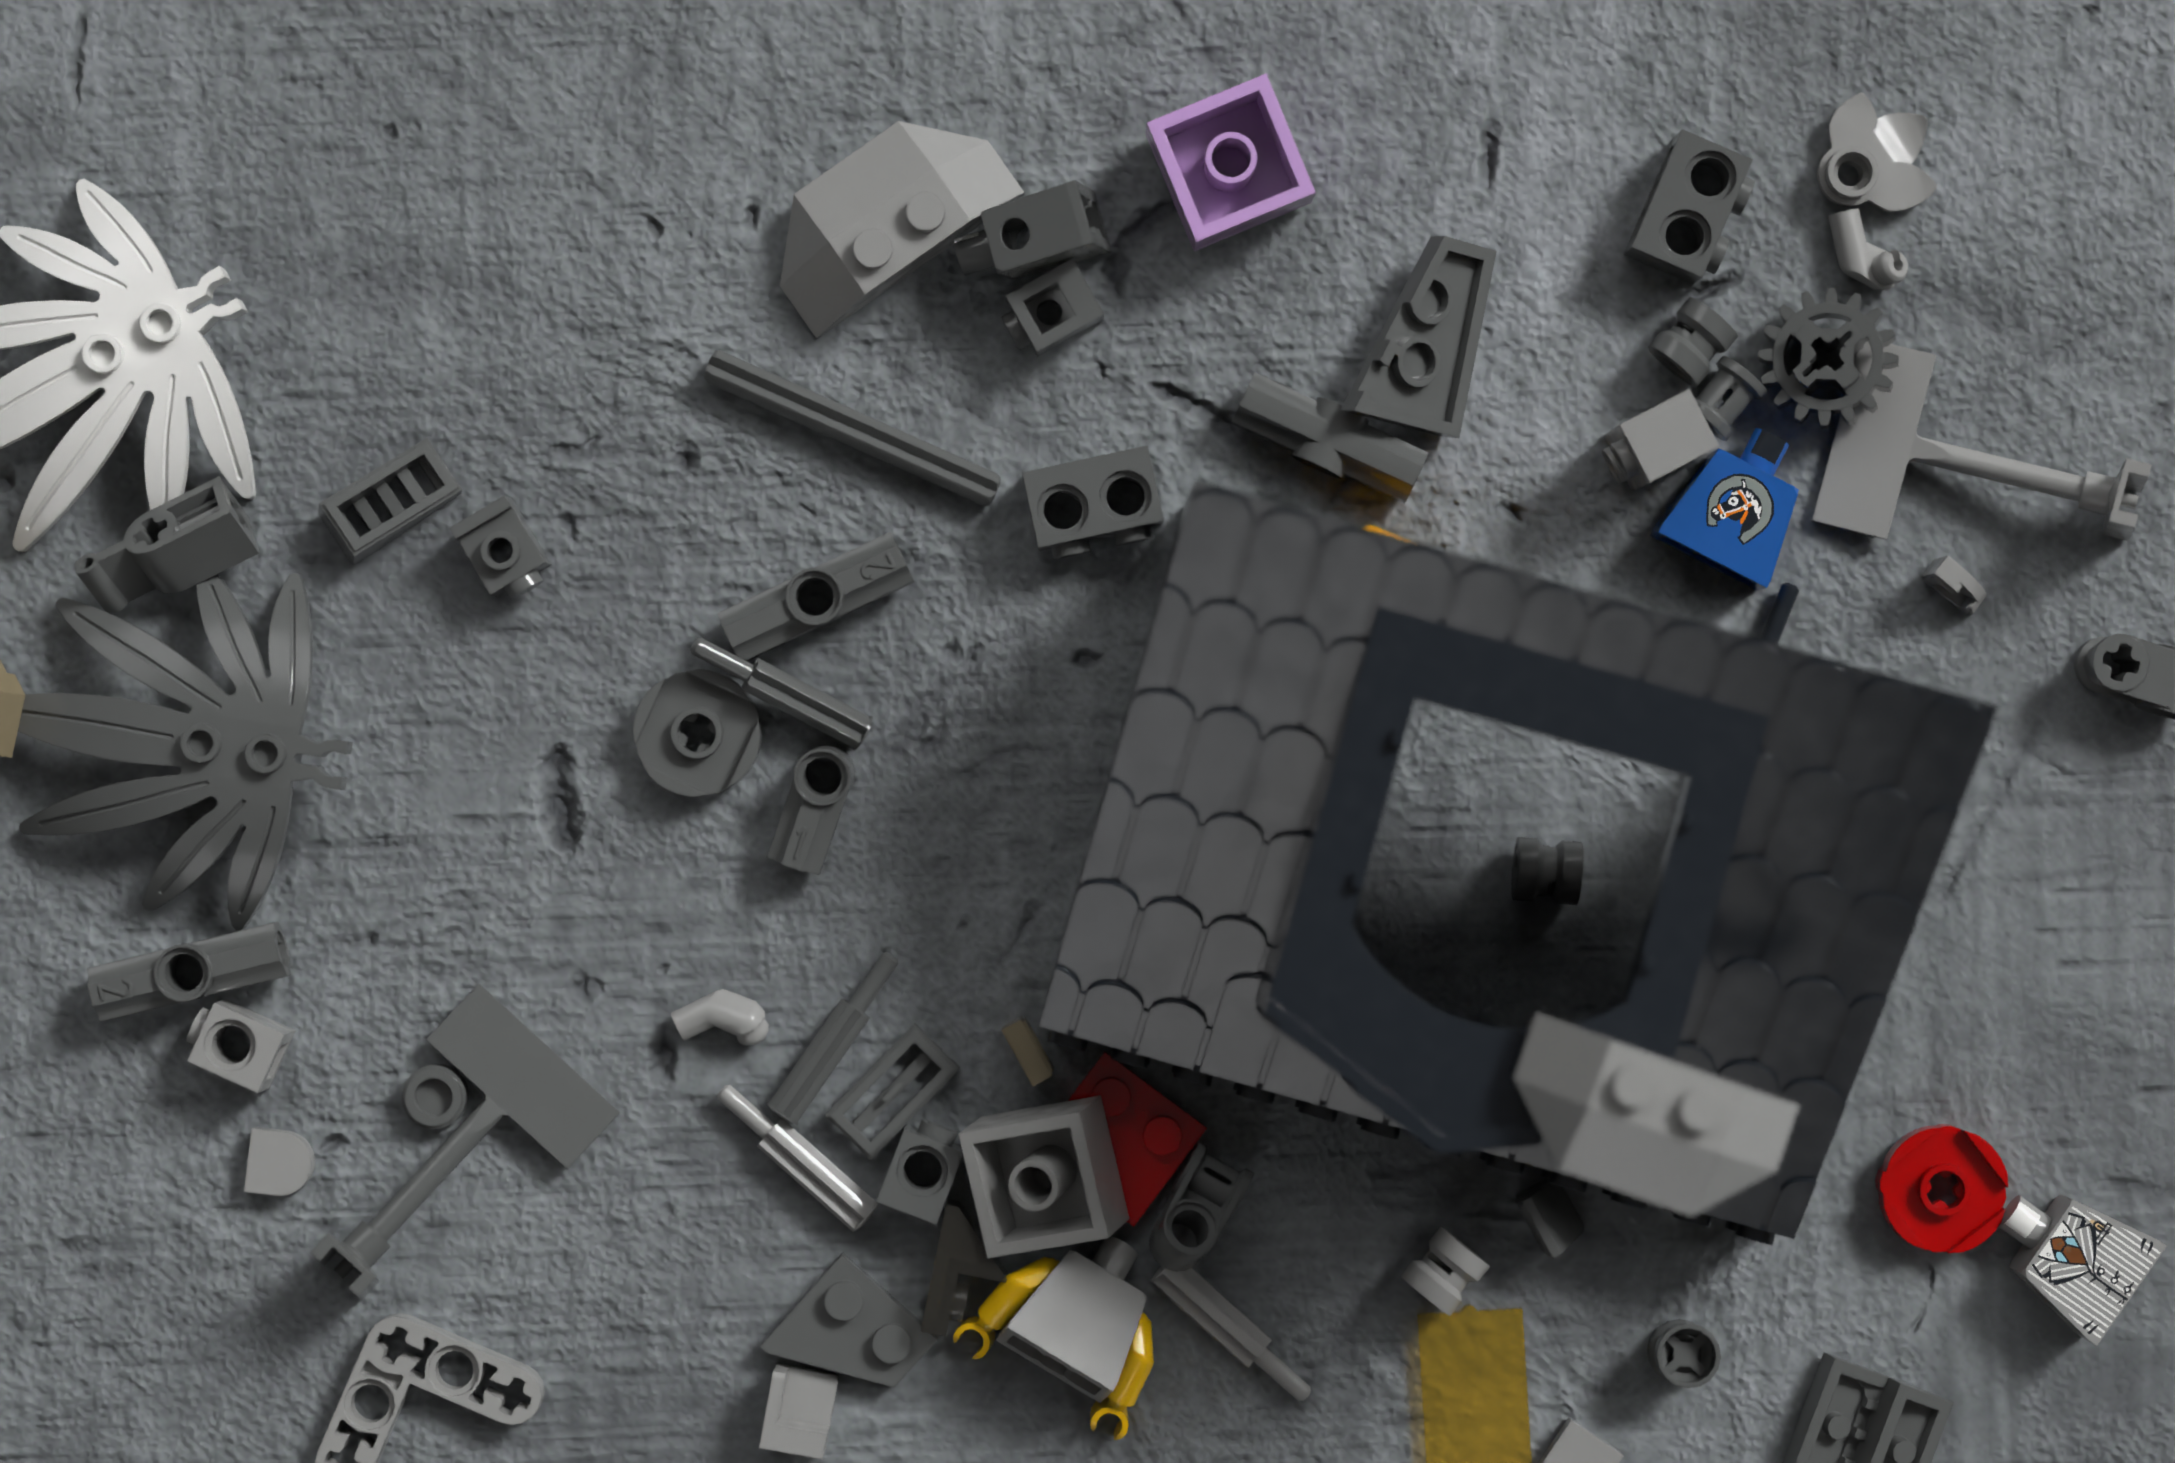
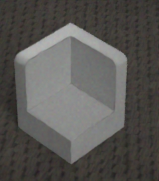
(799, 1411)

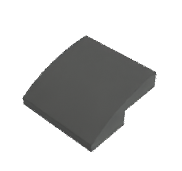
(1866, 1418)

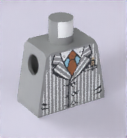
(2079, 1261)

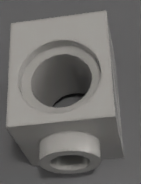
(267, 1044)

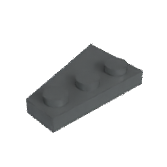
(1429, 342)

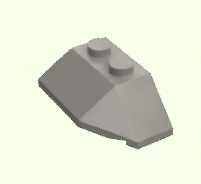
(886, 217)
(1647, 1119)

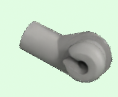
(1862, 259)
(725, 1011)

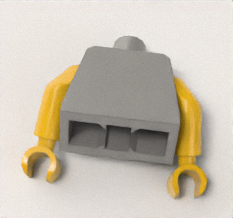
(1076, 1324)

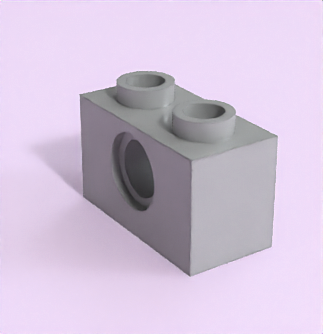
(1658, 441)

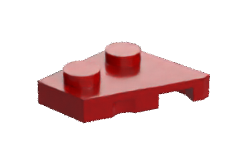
(1145, 1130)

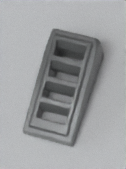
(380, 534)

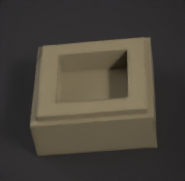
(1028, 1050)

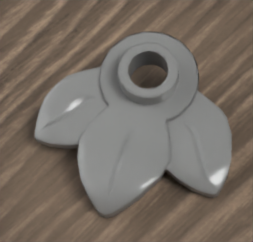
(1881, 154)

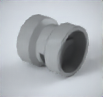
(1435, 1282)

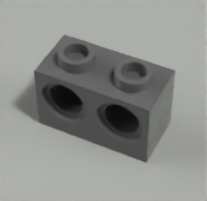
(1676, 201)
(1088, 483)

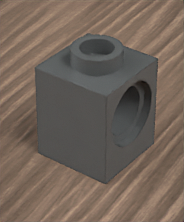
(916, 1199)

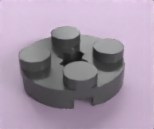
(664, 748)

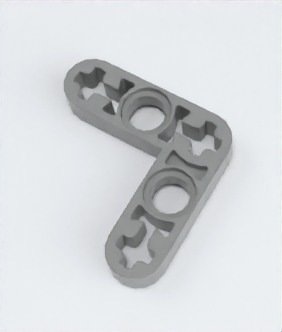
(400, 1374)

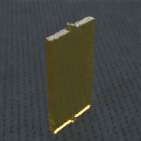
(1474, 1386)

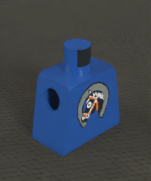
(1734, 512)

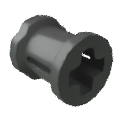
(1744, 387)

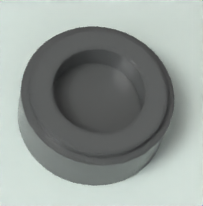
(435, 1096)

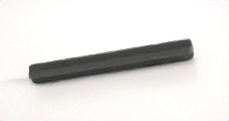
(852, 428)

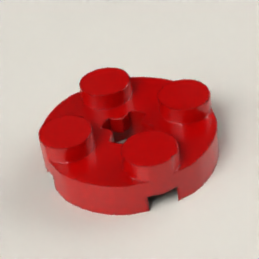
(1979, 1193)

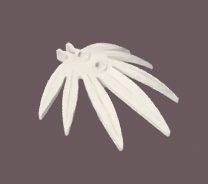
(128, 344)

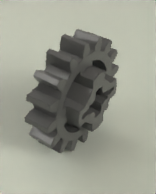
(1847, 379)

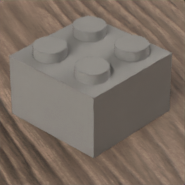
(1044, 1177)

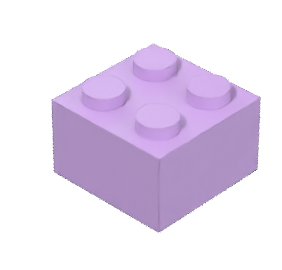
(1230, 162)

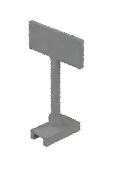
(1873, 455)

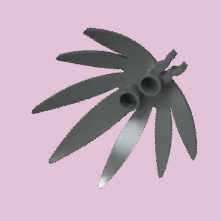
(228, 746)

